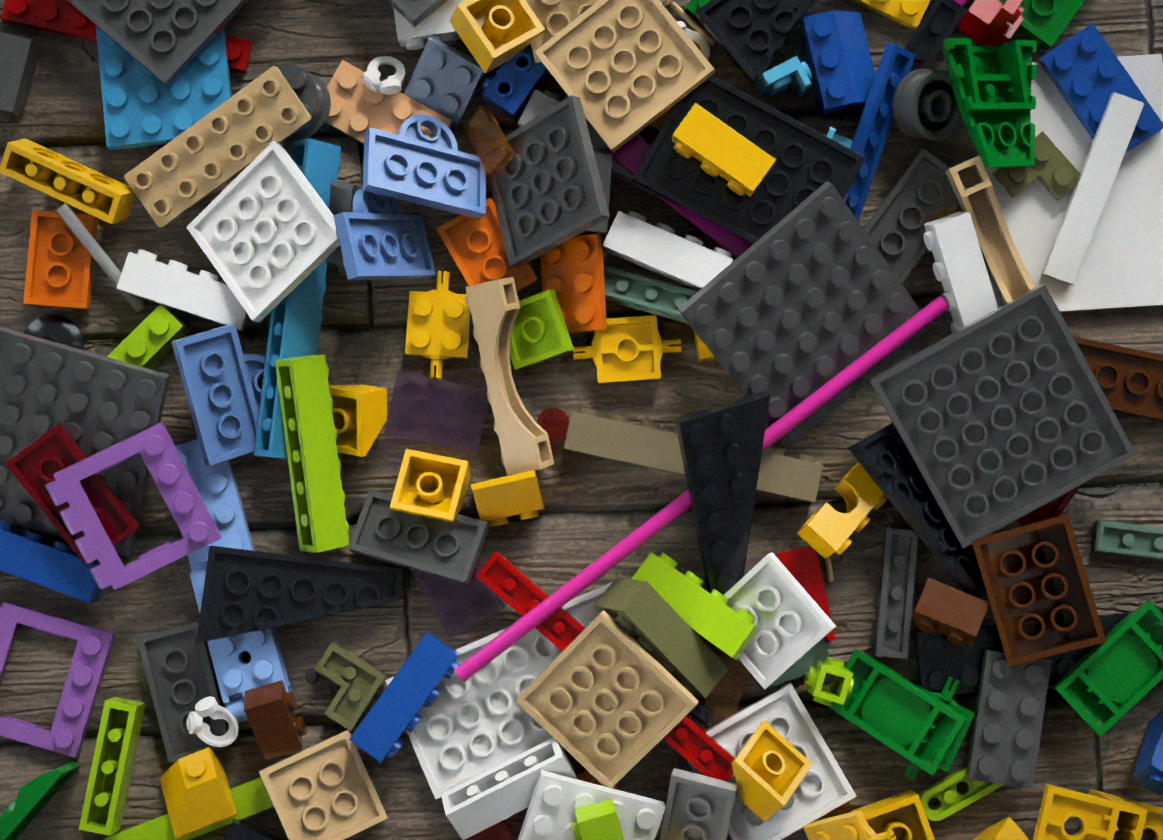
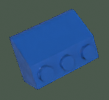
(838, 60)

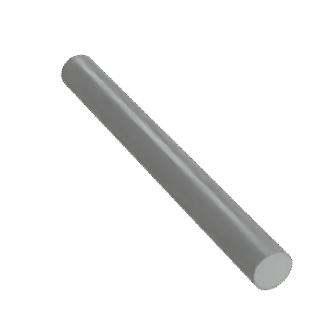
(97, 253)

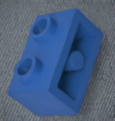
(514, 84)

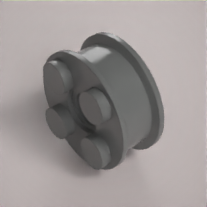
(312, 94)
(926, 105)

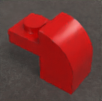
(991, 21)

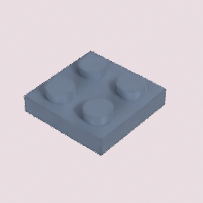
(445, 80)

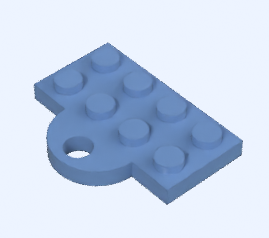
(424, 168)
(382, 240)
(221, 391)

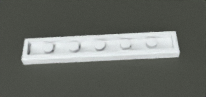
(1093, 188)

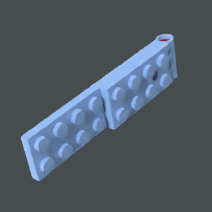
(222, 498)

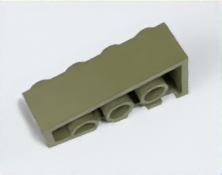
(662, 634)

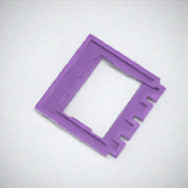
(175, 487)
(80, 685)

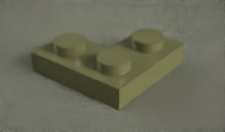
(1049, 168)
(357, 681)

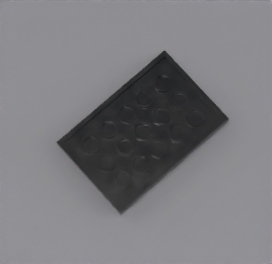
(801, 165)

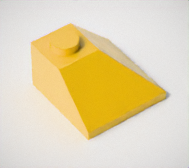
(358, 416)
(768, 771)
(197, 793)

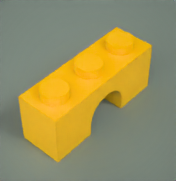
(828, 529)

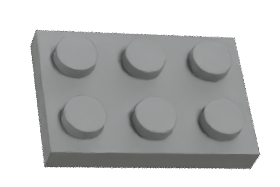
(697, 807)

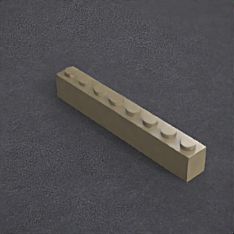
(660, 450)

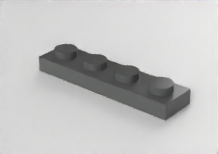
(896, 593)

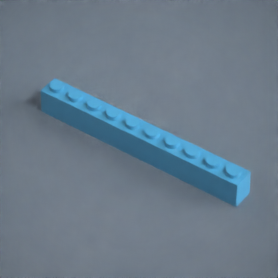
(298, 316)

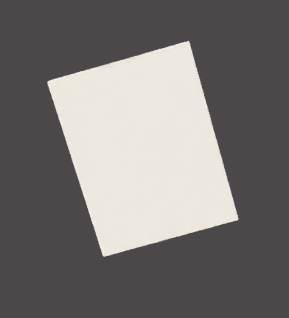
(1127, 247)

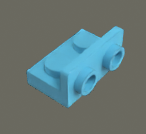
(789, 72)

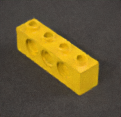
(67, 180)

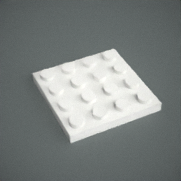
(266, 231)
(820, 789)
(557, 797)

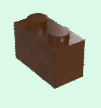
(949, 612)
(274, 719)

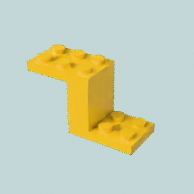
(1100, 814)

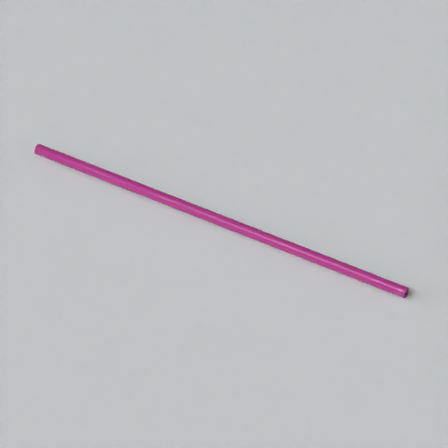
(682, 503)

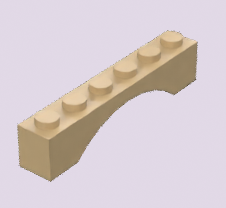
(998, 249)
(493, 312)

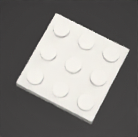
(785, 615)

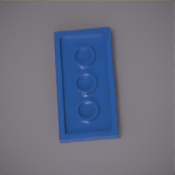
(1086, 76)

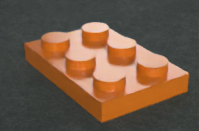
(480, 249)
(58, 263)
(578, 277)

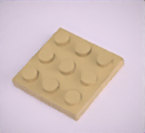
(324, 791)

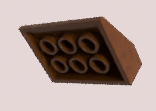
(1038, 590)

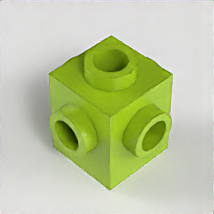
(839, 686)

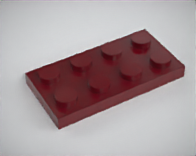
(51, 453)

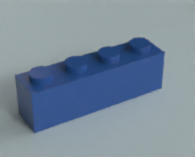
(46, 563)
(405, 696)

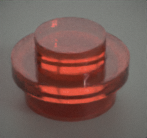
(554, 422)

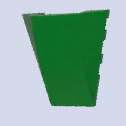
(995, 98)

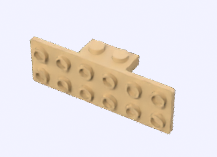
(217, 147)

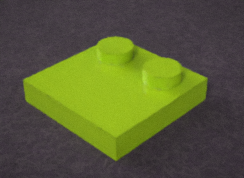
(539, 331)

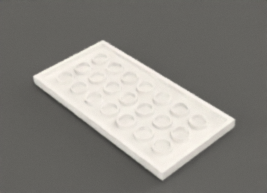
(479, 721)

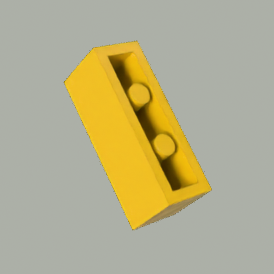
(722, 151)

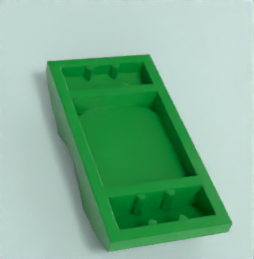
(1117, 672)
(899, 713)
(32, 799)

